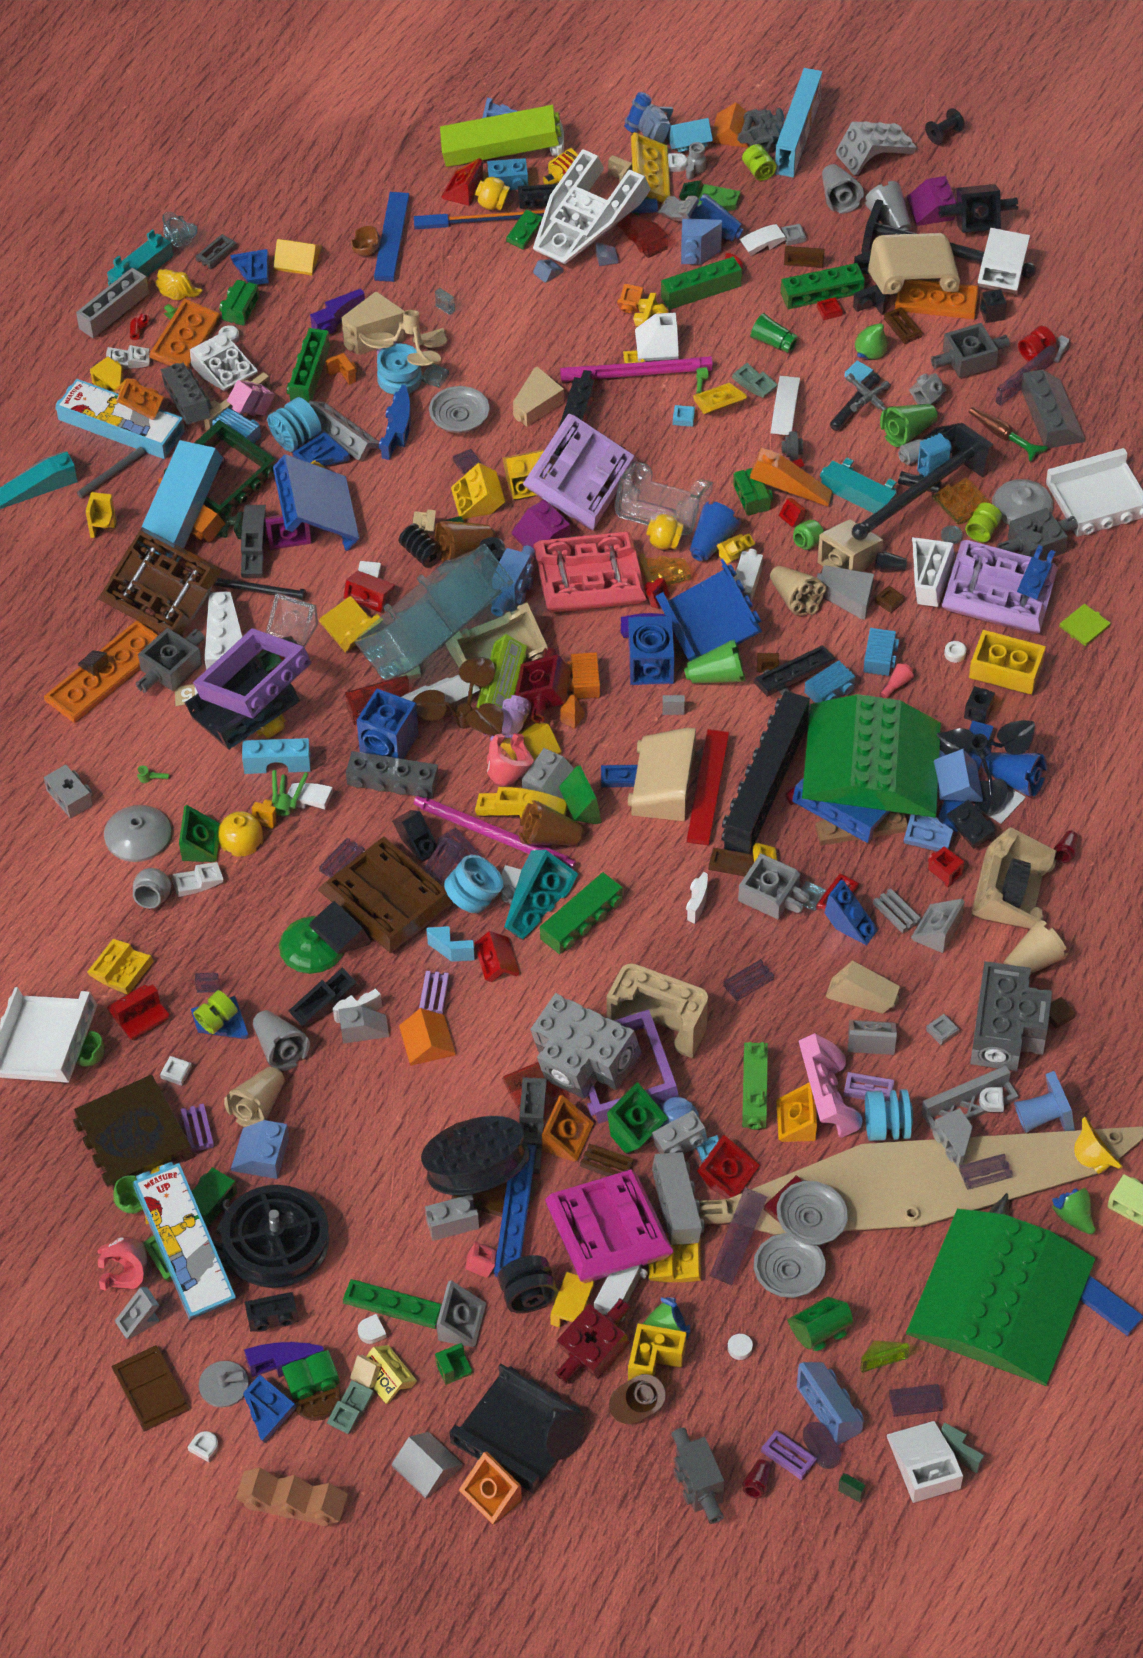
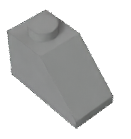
(362, 1024)

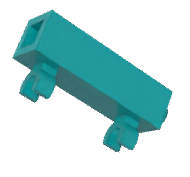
(144, 259)
(856, 487)

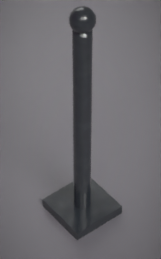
(875, 228)
(968, 449)

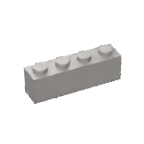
(112, 302)
(677, 1198)

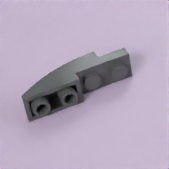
(253, 541)

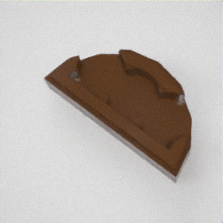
(318, 1406)

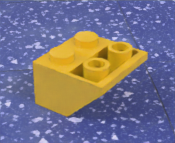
(517, 470)
(478, 492)

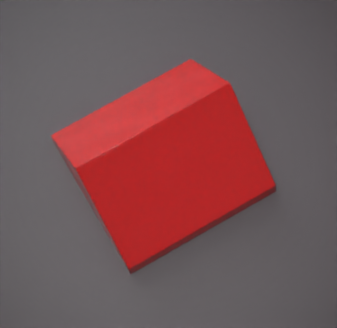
(464, 183)

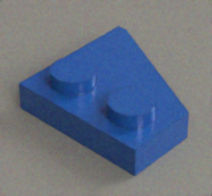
(253, 266)

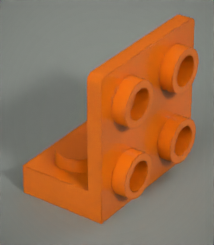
(139, 398)

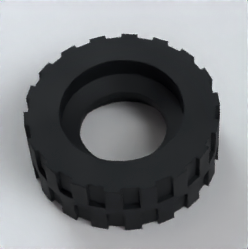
(1016, 882)

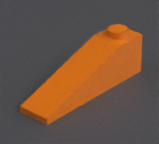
(783, 474)
(207, 524)

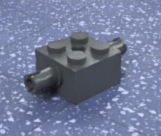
(970, 350)
(1038, 529)
(169, 659)
(699, 1475)

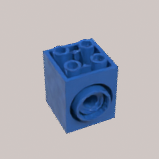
(651, 650)
(387, 725)

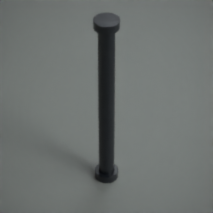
(298, 594)

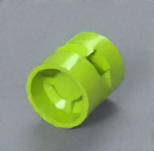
(759, 162)
(983, 522)
(222, 1009)

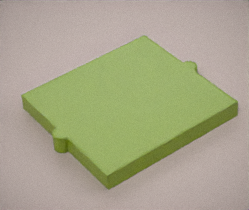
(1084, 624)

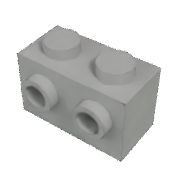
(680, 1135)

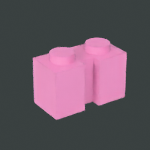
(250, 398)

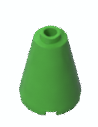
(906, 422)
(717, 666)

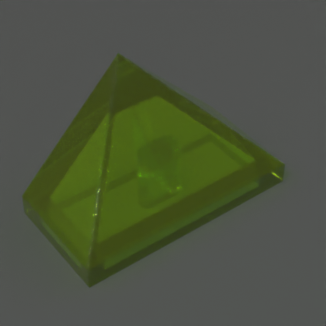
(882, 1354)

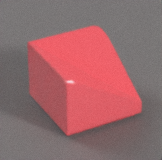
(481, 1259)

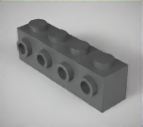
(186, 393)
(392, 774)

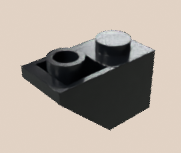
(415, 834)

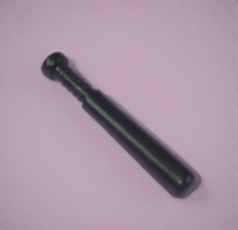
(845, 413)

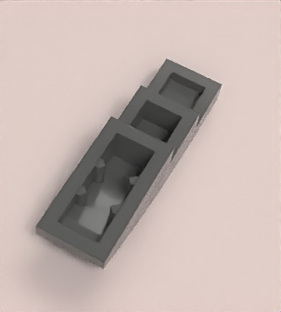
(532, 1115)

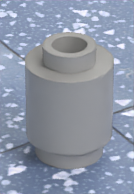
(909, 452)

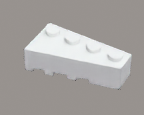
(222, 626)

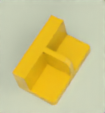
(100, 512)
(570, 1299)

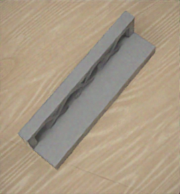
(343, 431)
(965, 1093)

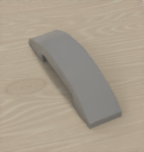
(678, 210)

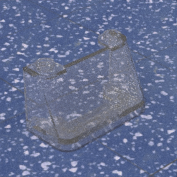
(643, 500)

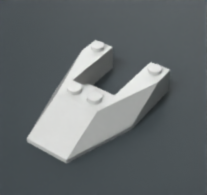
(580, 218)

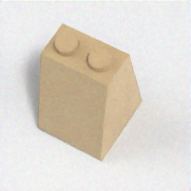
(371, 316)
(843, 551)

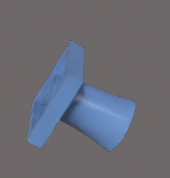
(1046, 1107)

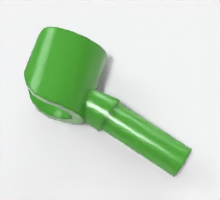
(170, 311)
(702, 374)
(145, 776)

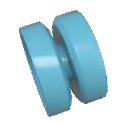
(396, 370)
(473, 884)

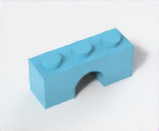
(291, 752)

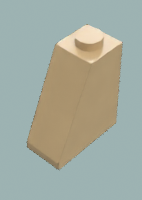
(537, 397)
(863, 989)

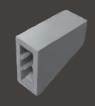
(848, 589)

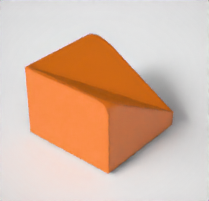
(572, 712)

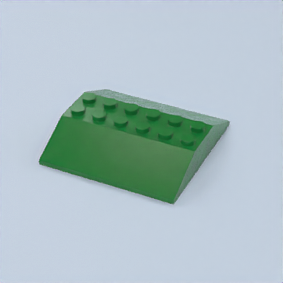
(872, 755)
(1002, 1293)

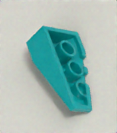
(42, 477)
(539, 888)

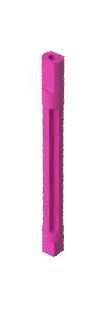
(637, 369)

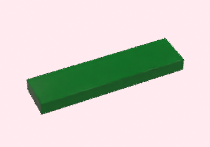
(392, 1303)

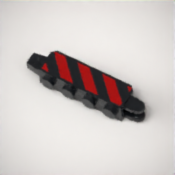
(579, 401)

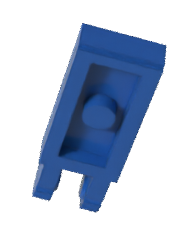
(1035, 574)

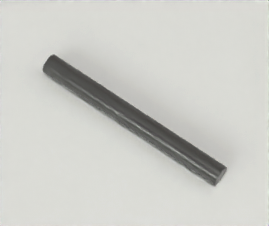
(110, 472)

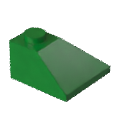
(634, 1119)

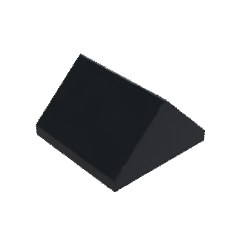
(339, 929)

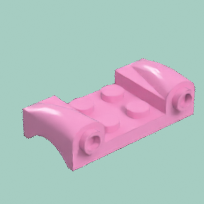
(822, 1062)

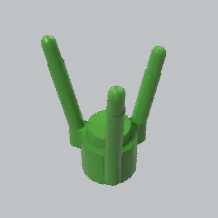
(282, 801)

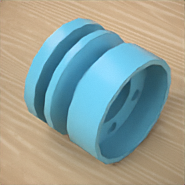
(294, 424)
(886, 1115)

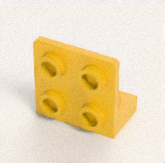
(346, 623)

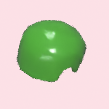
(92, 1050)
(125, 1195)

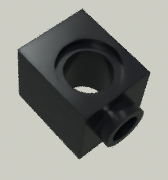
(993, 306)
(979, 705)

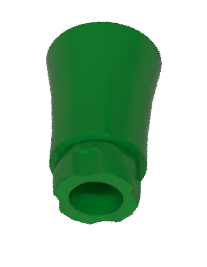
(773, 334)

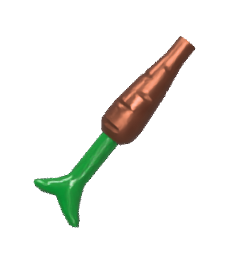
(1005, 432)

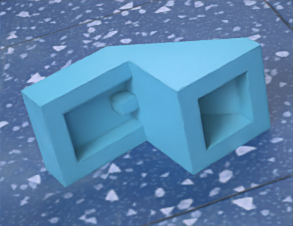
(453, 950)

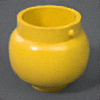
(492, 193)
(664, 531)

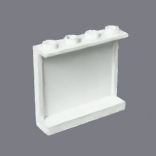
(1097, 491)
(43, 1036)

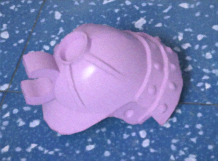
(515, 713)

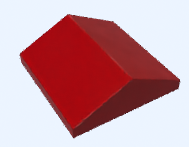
(727, 1168)

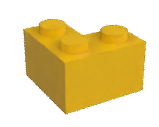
(655, 1346)

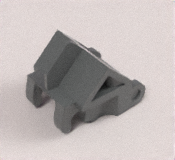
(767, 128)

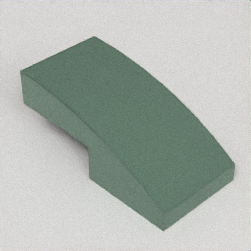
(754, 382)
(351, 1408)
(963, 1453)

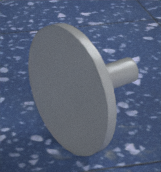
(223, 1384)

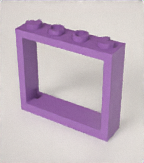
(211, 681)
(658, 1093)

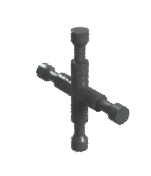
(868, 396)

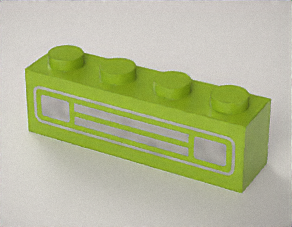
(507, 658)

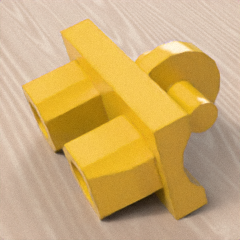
(649, 307)
(733, 547)

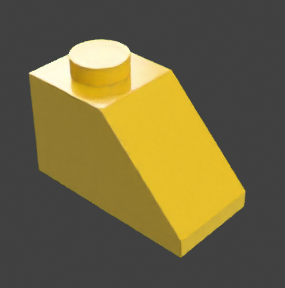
(107, 374)

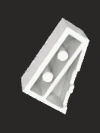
(931, 569)

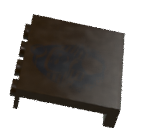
(131, 1131)

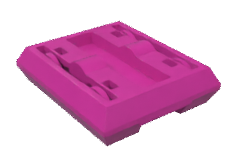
(608, 1226)

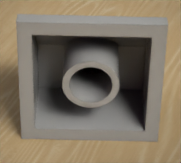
(547, 773)

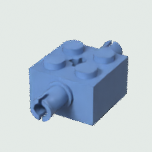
(519, 568)

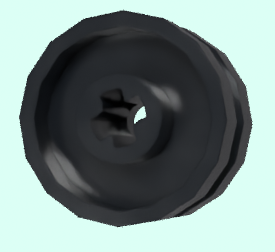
(527, 1284)

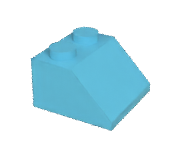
(684, 134)

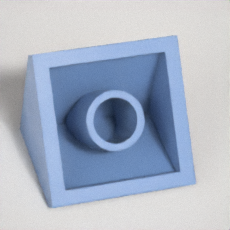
(958, 777)

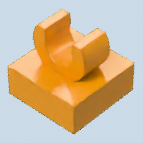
(265, 813)

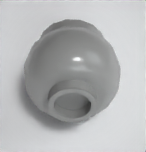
(151, 888)

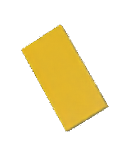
(651, 161)

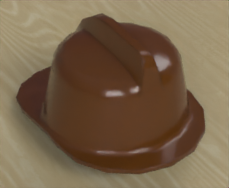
(637, 1399)

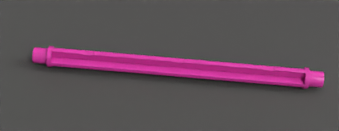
(484, 828)

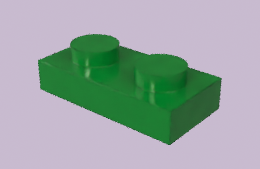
(524, 229)

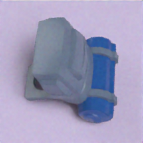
(648, 118)

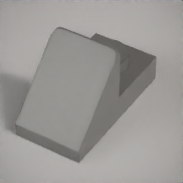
(138, 1314)

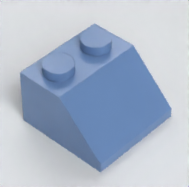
(700, 240)
(261, 1149)

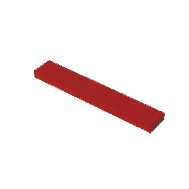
(708, 787)

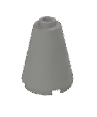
(841, 189)
(894, 208)
(280, 1040)

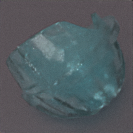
(178, 230)

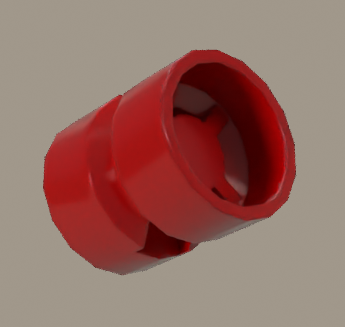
(1036, 342)

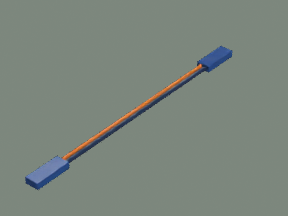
(441, 220)

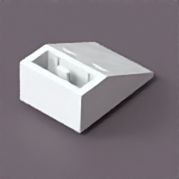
(1003, 260)
(221, 362)
(925, 1461)

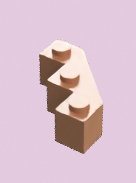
(291, 1497)

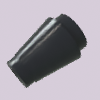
(890, 562)

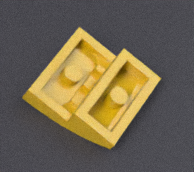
(120, 966)
(680, 1266)

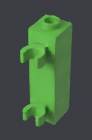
(755, 1085)

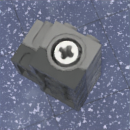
(1009, 1017)
(582, 1047)

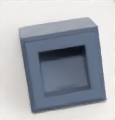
(605, 254)
(547, 270)

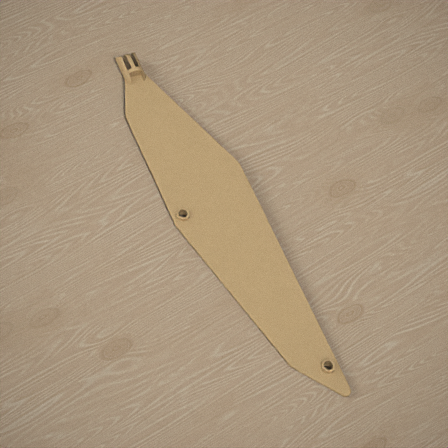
(916, 1177)

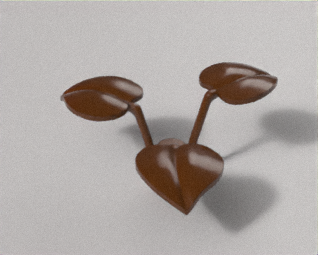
(485, 719)

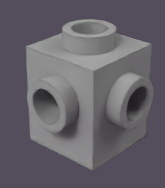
(927, 389)

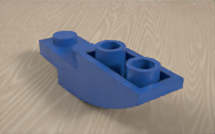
(398, 423)

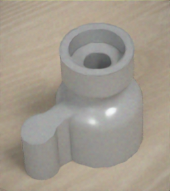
(696, 160)

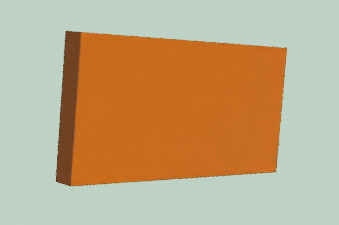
(931, 299)
(186, 330)

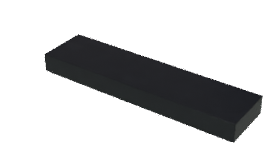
(794, 670)

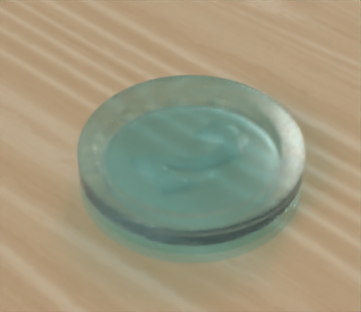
(951, 534)

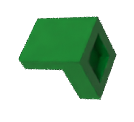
(452, 1364)

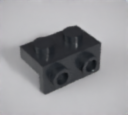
(534, 195)
(971, 824)
(271, 1312)

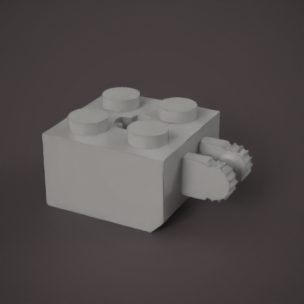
(771, 887)

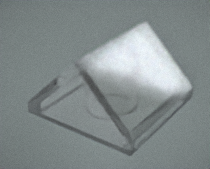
(292, 618)

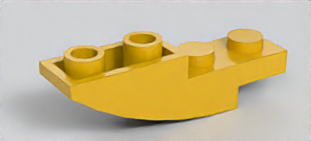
(514, 800)

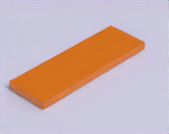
(84, 691)

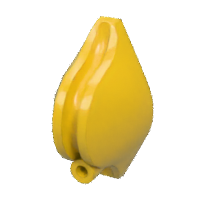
(1092, 1151)

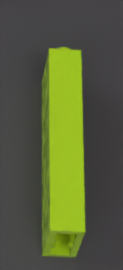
(500, 135)

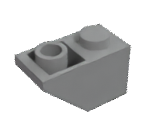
(954, 1134)

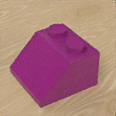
(927, 198)
(540, 523)
(282, 538)

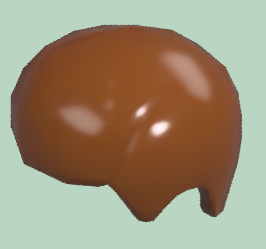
(366, 241)

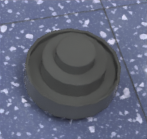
(792, 446)

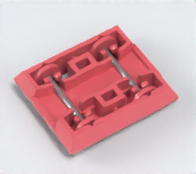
(589, 572)

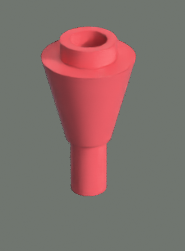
(900, 676)

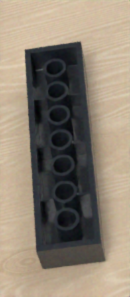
(766, 773)

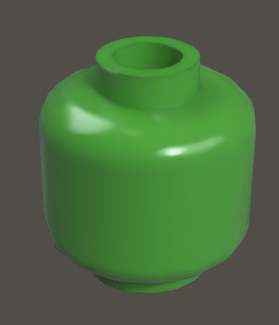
(807, 534)

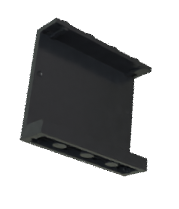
(234, 727)
(510, 1428)

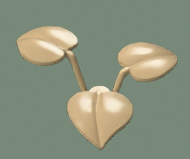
(411, 326)

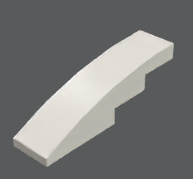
(785, 405)
(453, 689)

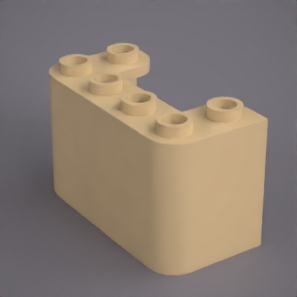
(668, 1000)

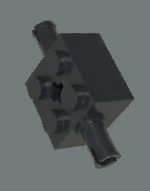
(988, 213)

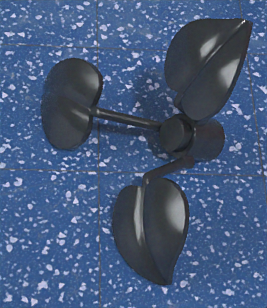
(1014, 737)

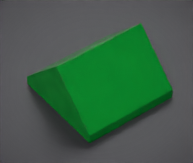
(580, 797)
(198, 836)

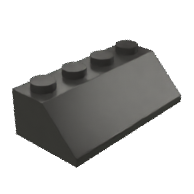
(1051, 409)

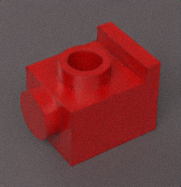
(946, 866)

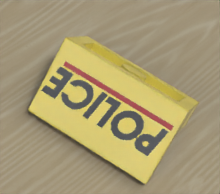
(392, 1373)

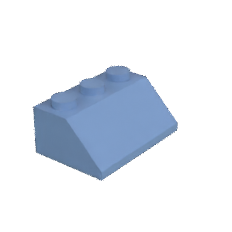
(829, 1401)

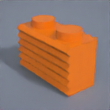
(584, 675)

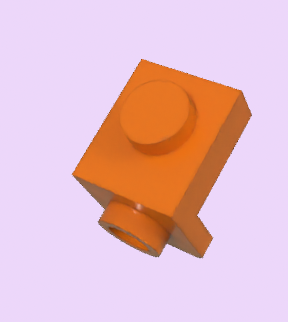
(630, 298)
(342, 364)

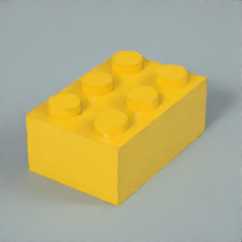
(1007, 662)

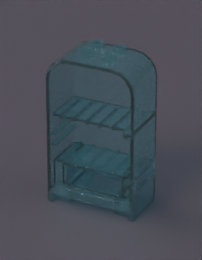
(433, 612)

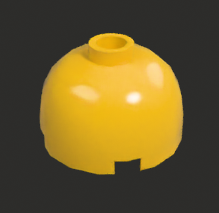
(240, 833)

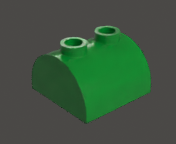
(821, 1322)

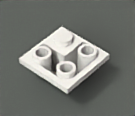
(658, 338)

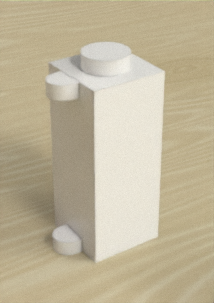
(749, 571)
(617, 1286)

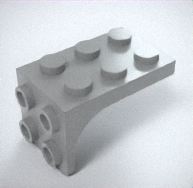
(868, 139)

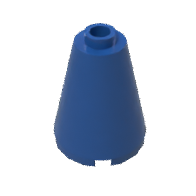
(712, 210)
(714, 526)
(1018, 771)

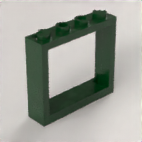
(214, 436)

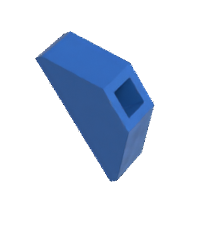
(848, 914)

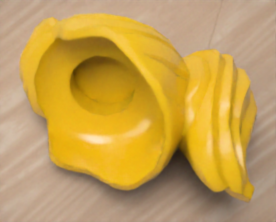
(176, 285)

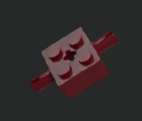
(543, 683)
(589, 1355)

